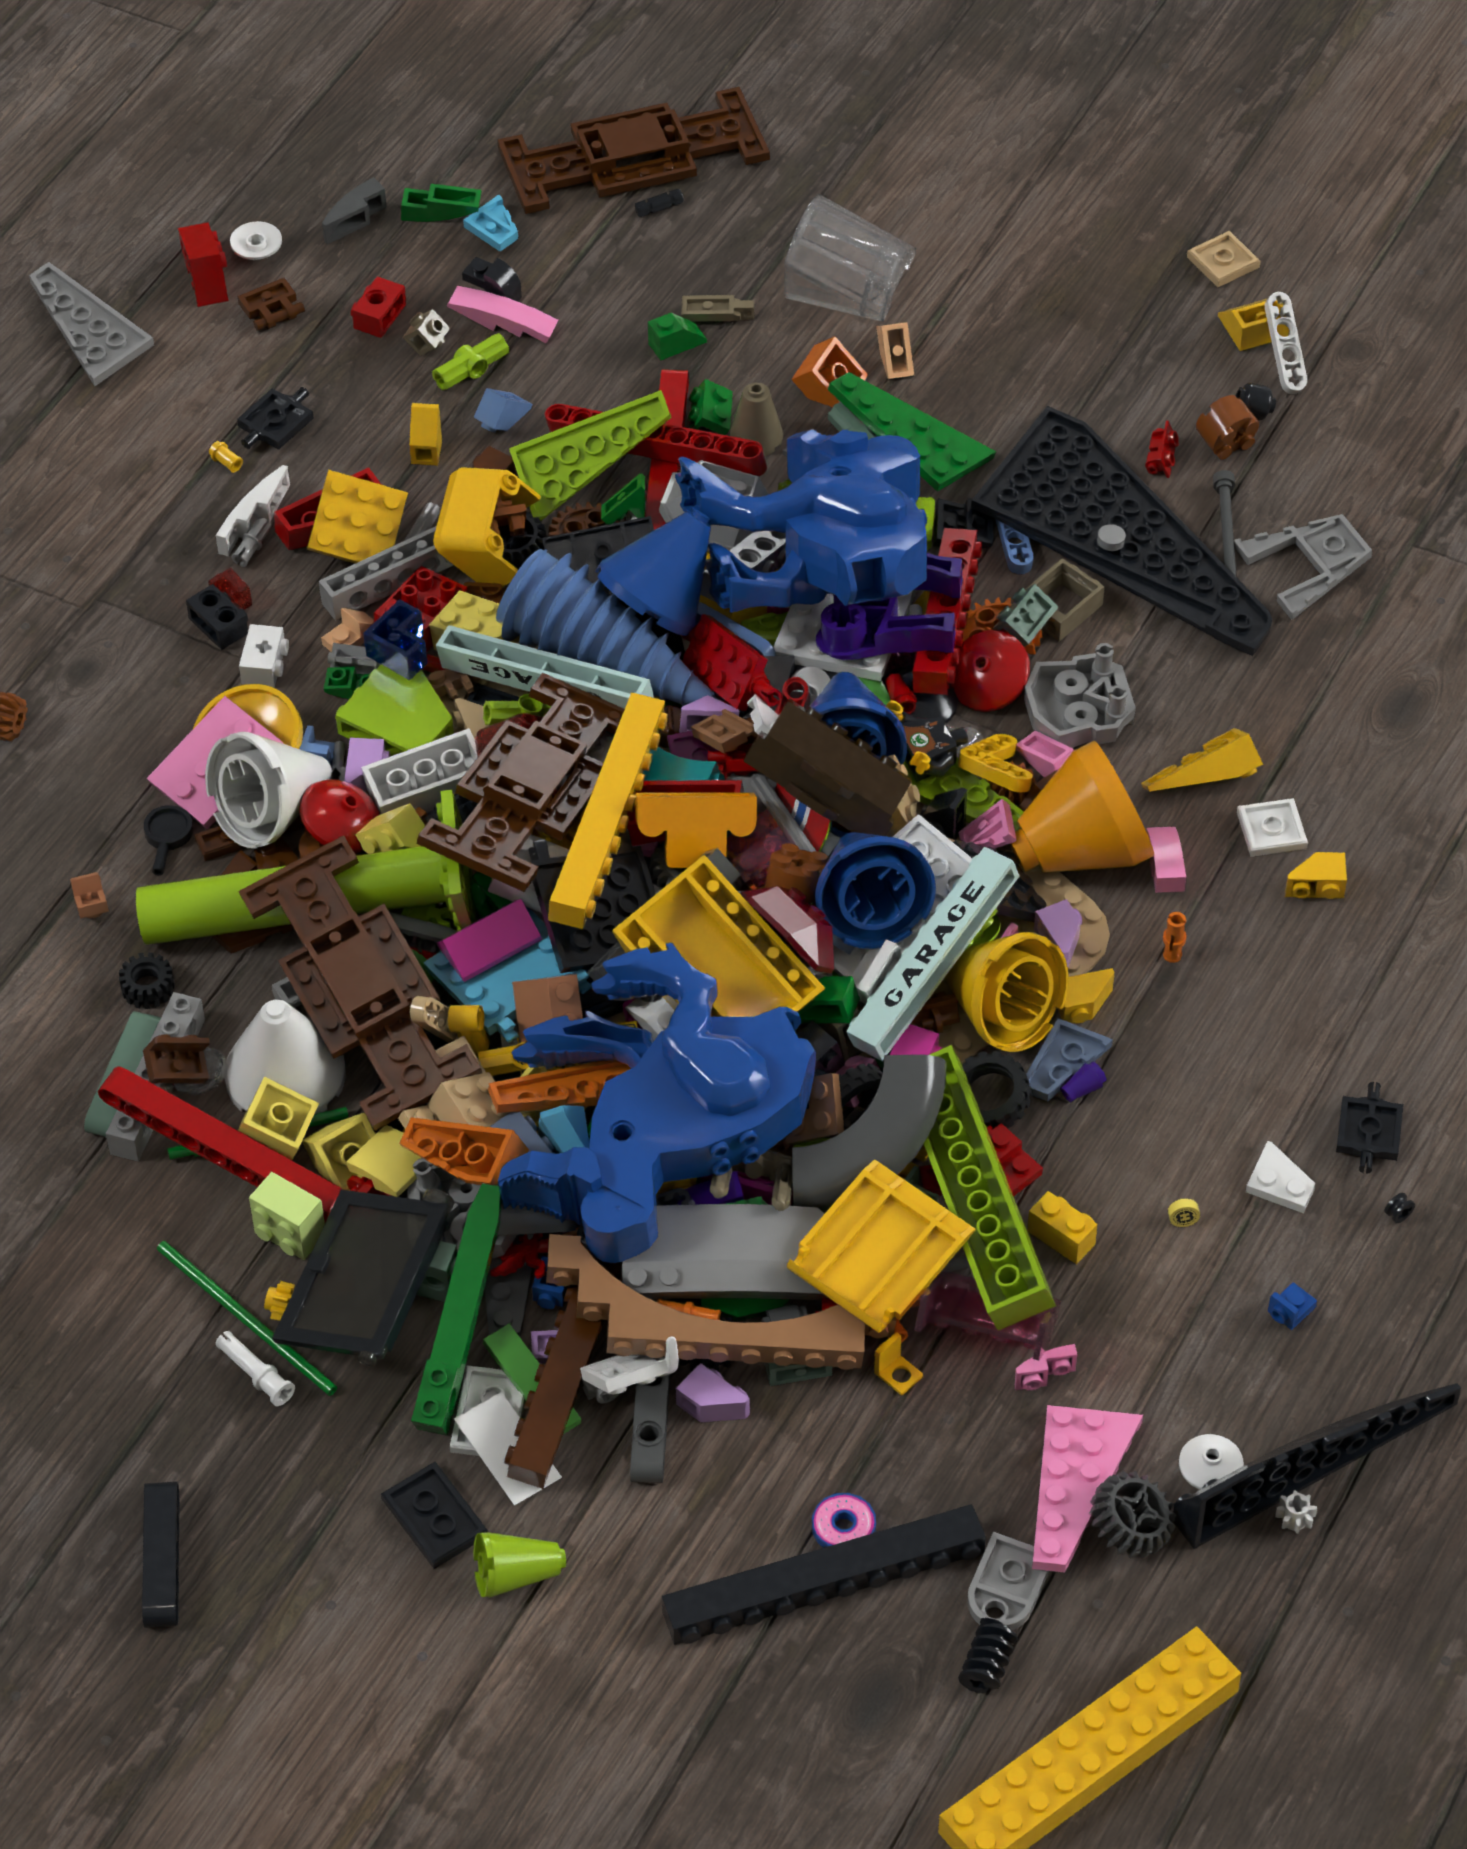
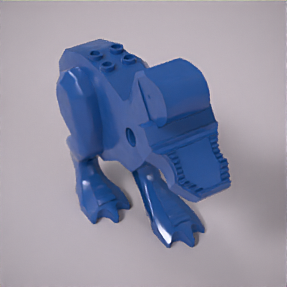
(843, 516)
(685, 1109)

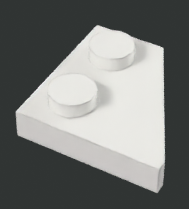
(762, 715)

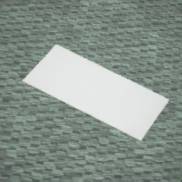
(491, 1432)

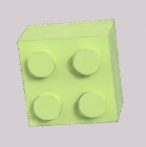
(286, 1215)

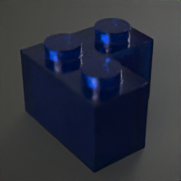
(397, 640)

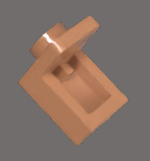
(89, 895)

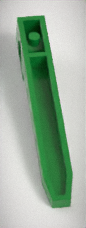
(459, 1315)

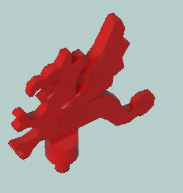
(524, 1252)

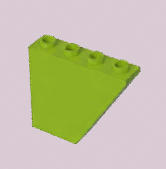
(395, 710)

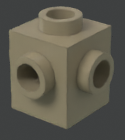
(426, 332)

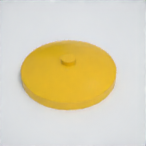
(267, 707)

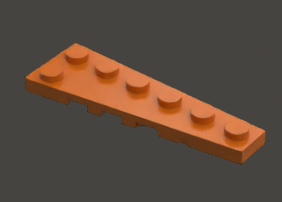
(546, 1090)

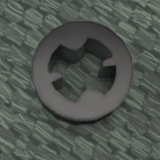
(1399, 1207)

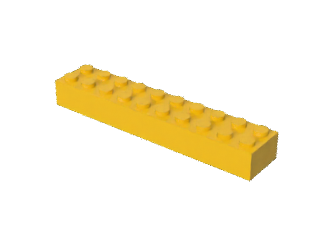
(1094, 1748)

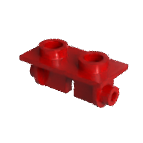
(1162, 450)

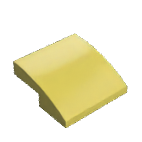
(385, 1162)

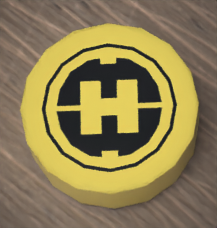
(1183, 1212)

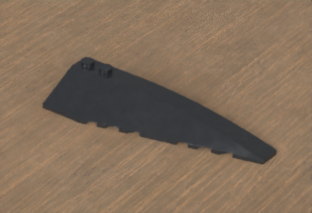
(1301, 1463)

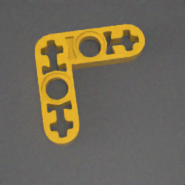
(987, 761)

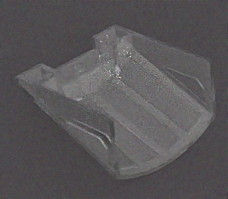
(844, 261)

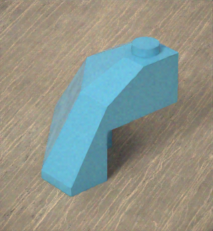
(564, 1127)

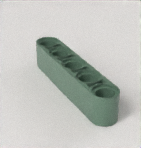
(126, 1055)

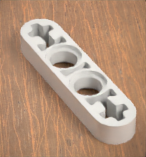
(1281, 343)

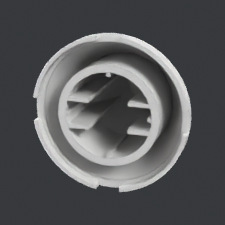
(259, 785)
(286, 1050)

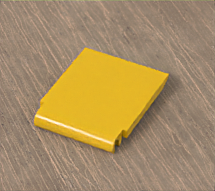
(879, 1246)

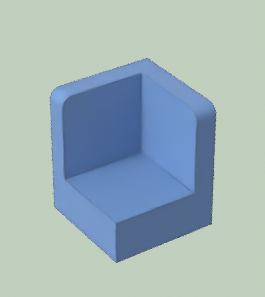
(317, 747)

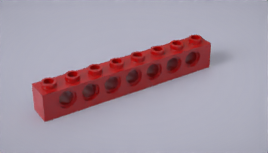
(935, 669)

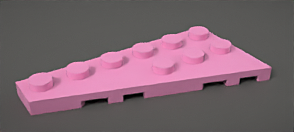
(1078, 1456)

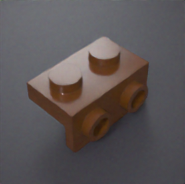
(176, 1059)

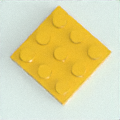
(355, 518)

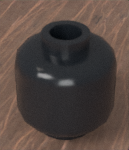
(1257, 399)

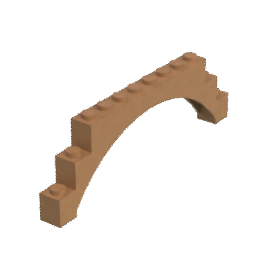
(643, 1325)

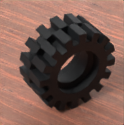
(146, 993)

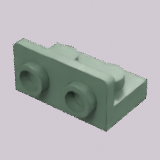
(1027, 614)

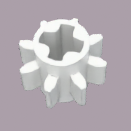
(1296, 1511)

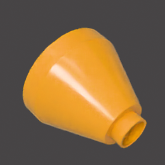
(1082, 819)

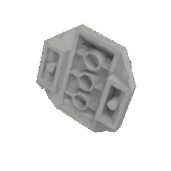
(742, 482)

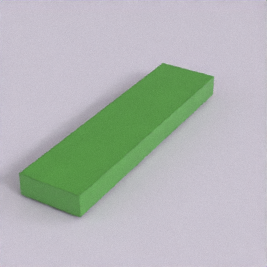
(518, 1364)

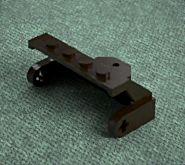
(829, 770)

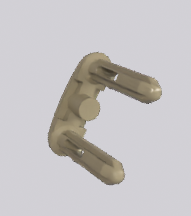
(771, 1164)

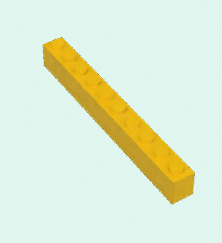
(607, 811)

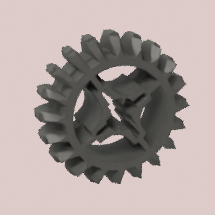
(1123, 1516)

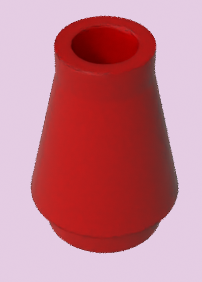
(901, 693)

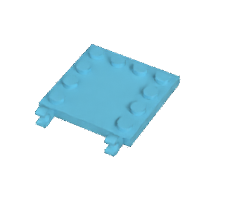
(494, 986)

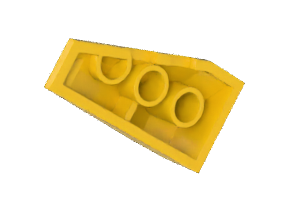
(1222, 759)

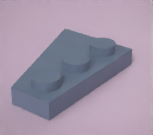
(1062, 1056)

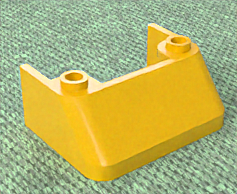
(466, 518)

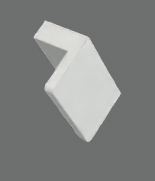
(873, 968)

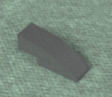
(354, 210)

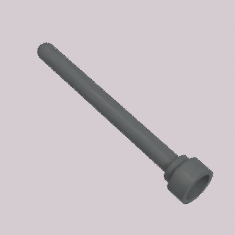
(1224, 484)

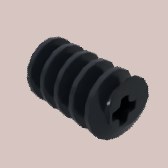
(987, 1656)

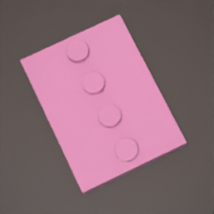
(183, 770)

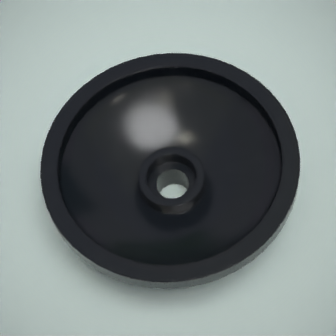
(928, 704)

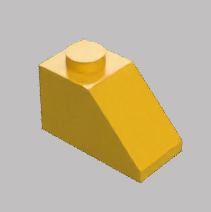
(1086, 995)

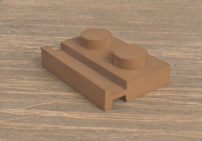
(724, 731)

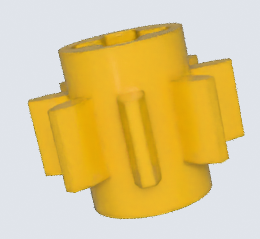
(278, 1299)

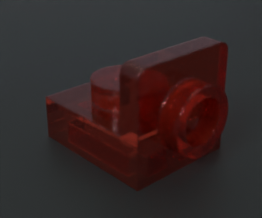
(234, 586)

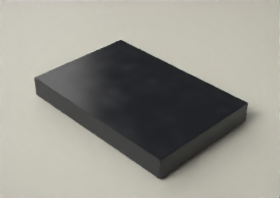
(433, 1514)

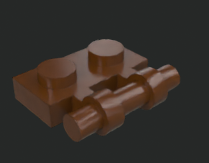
(268, 298)

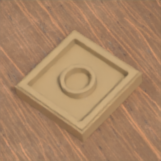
(1223, 259)

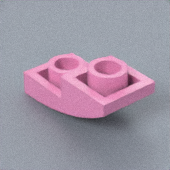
(1034, 1373)

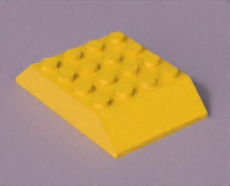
(722, 939)

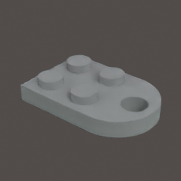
(1006, 1582)

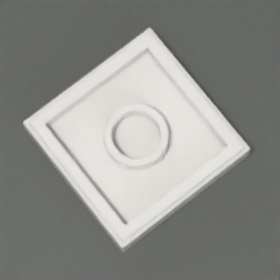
(1272, 827)

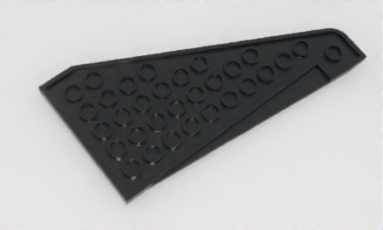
(1070, 483)

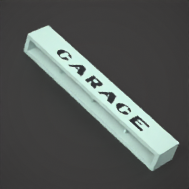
(522, 666)
(932, 953)

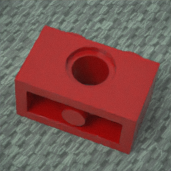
(378, 307)

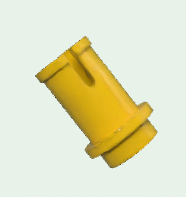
(220, 452)

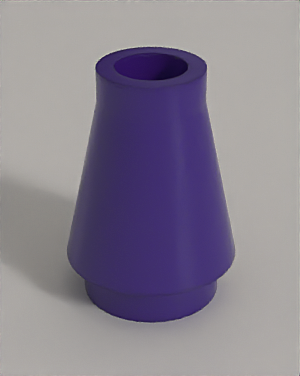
(1084, 1081)

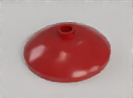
(1001, 677)
(336, 809)

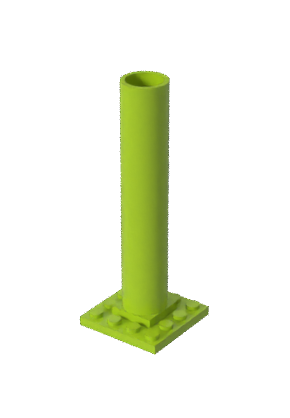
(389, 877)

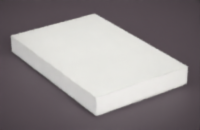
(477, 1387)

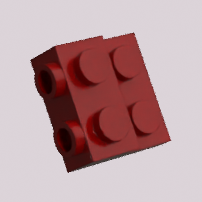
(1016, 1163)

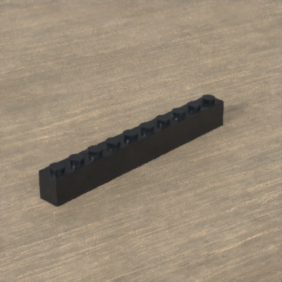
(823, 1574)

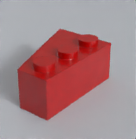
(204, 262)

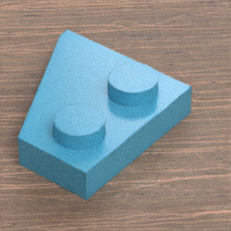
(493, 224)

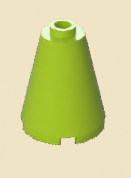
(514, 1562)

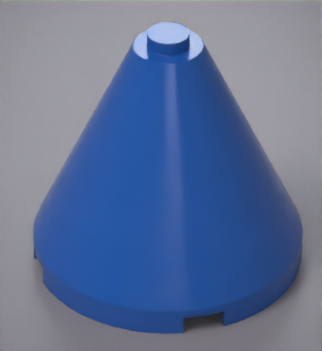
(662, 571)
(863, 714)
(875, 889)

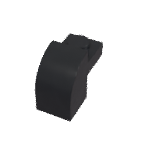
(494, 278)

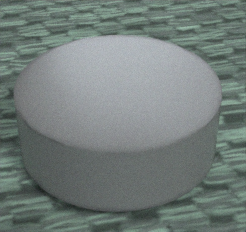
(1111, 537)

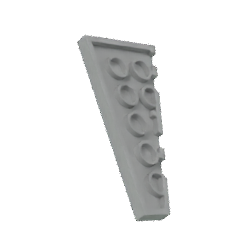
(93, 329)

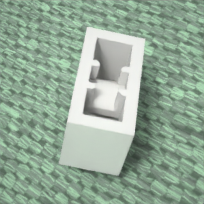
(263, 655)

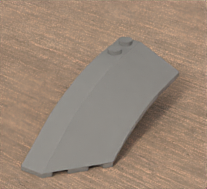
(723, 1253)

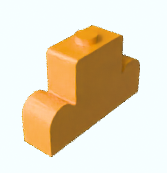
(695, 821)

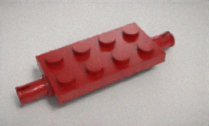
(728, 664)

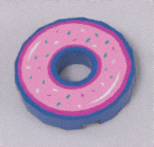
(842, 1507)

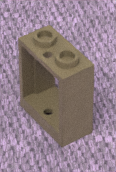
(1080, 583)

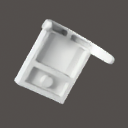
(618, 1372)

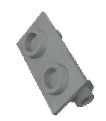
(351, 656)

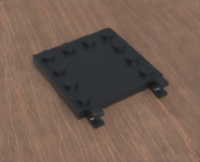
(623, 893)

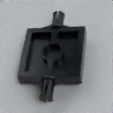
(275, 418)
(1369, 1128)

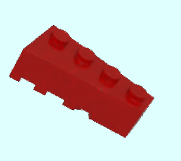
(296, 520)

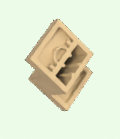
(459, 1101)

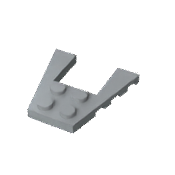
(1327, 543)

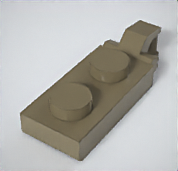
(716, 308)

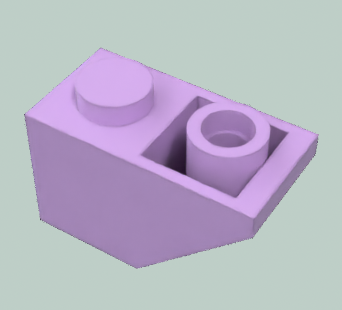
(710, 1397)

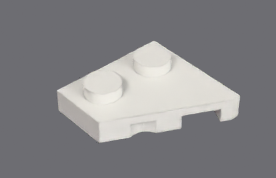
(1280, 1180)

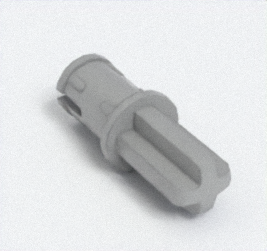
(251, 541)

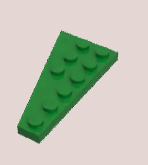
(942, 449)

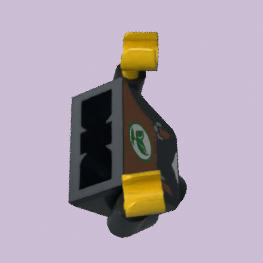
(929, 743)

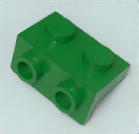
(710, 407)

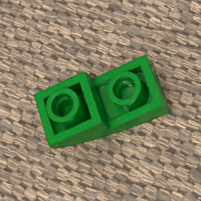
(343, 681)

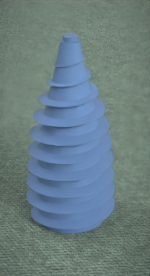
(579, 620)

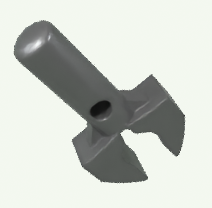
(338, 760)

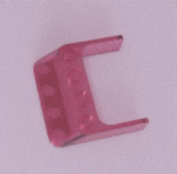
(958, 1302)

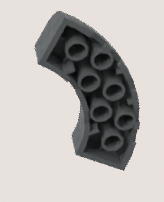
(887, 1131)

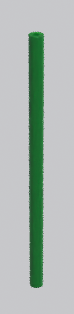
(246, 1317)

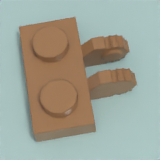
(448, 682)

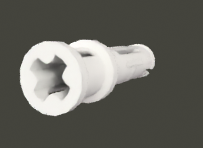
(263, 1376)

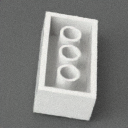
(420, 773)

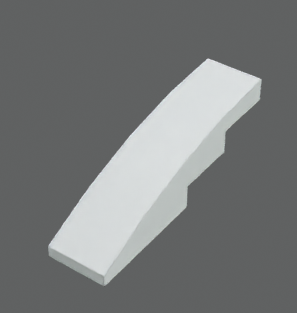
(258, 503)

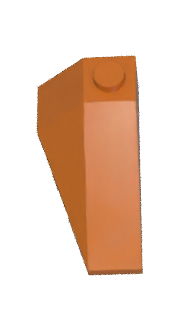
(463, 1150)

